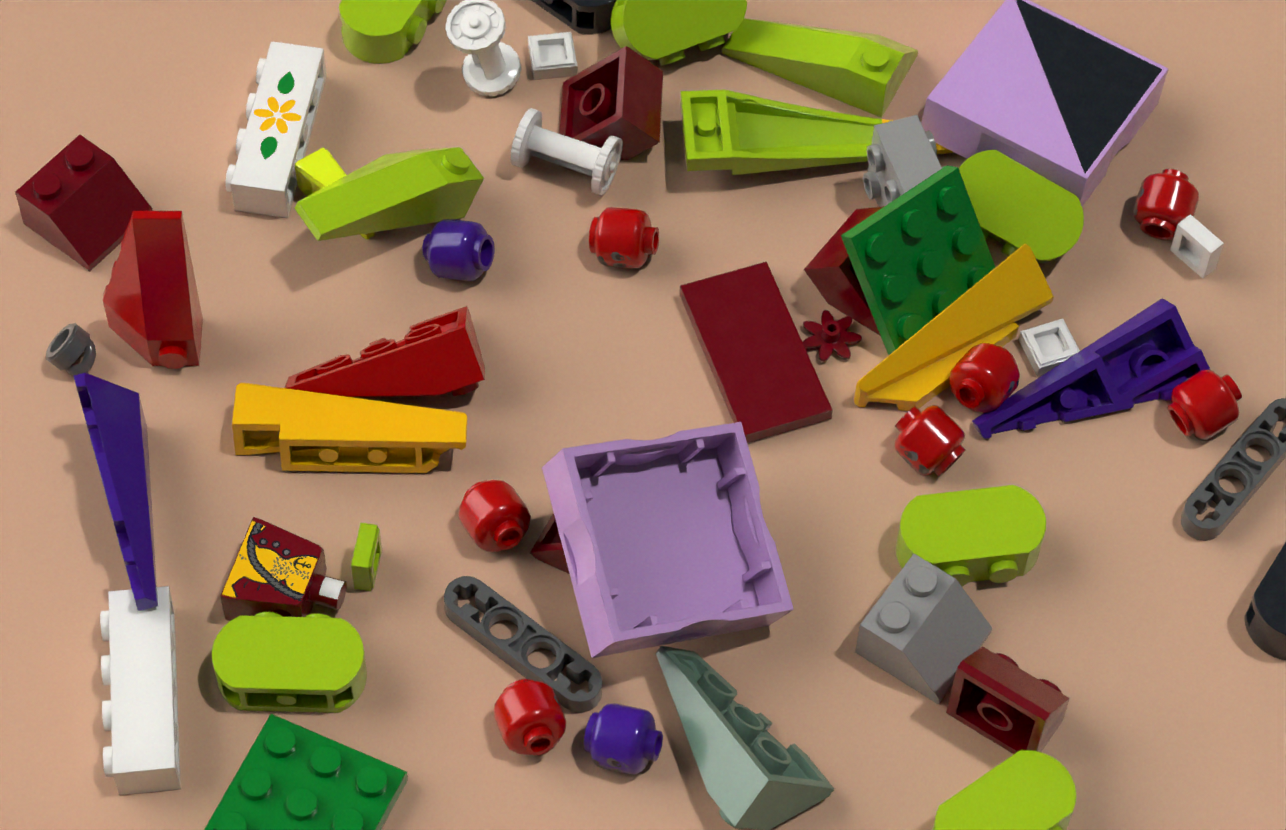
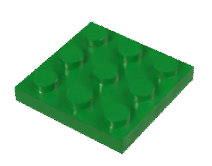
(918, 255)
(307, 784)

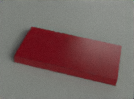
(755, 352)

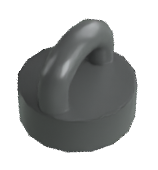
(68, 347)

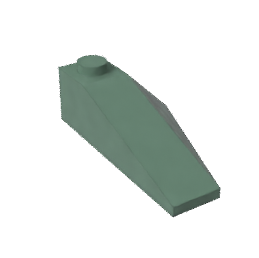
(739, 760)

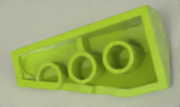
(837, 63)
(394, 194)

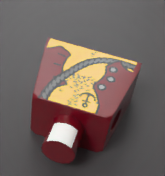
(279, 575)

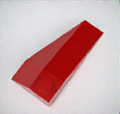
(155, 292)
(430, 360)

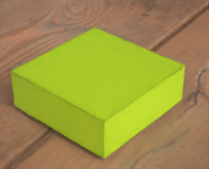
(366, 557)

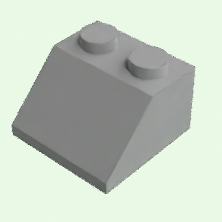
(922, 629)

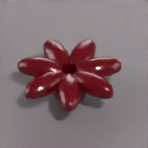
(830, 336)

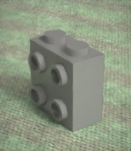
(899, 159)

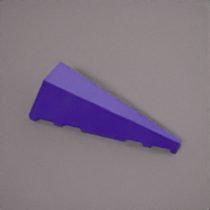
(1121, 369)
(122, 455)

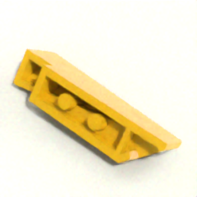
(981, 315)
(342, 431)

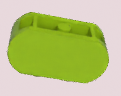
(669, 26)
(385, 28)
(1021, 206)
(974, 533)
(289, 663)
(1018, 794)

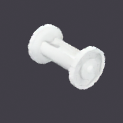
(477, 30)
(566, 151)

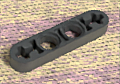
(1241, 466)
(528, 638)

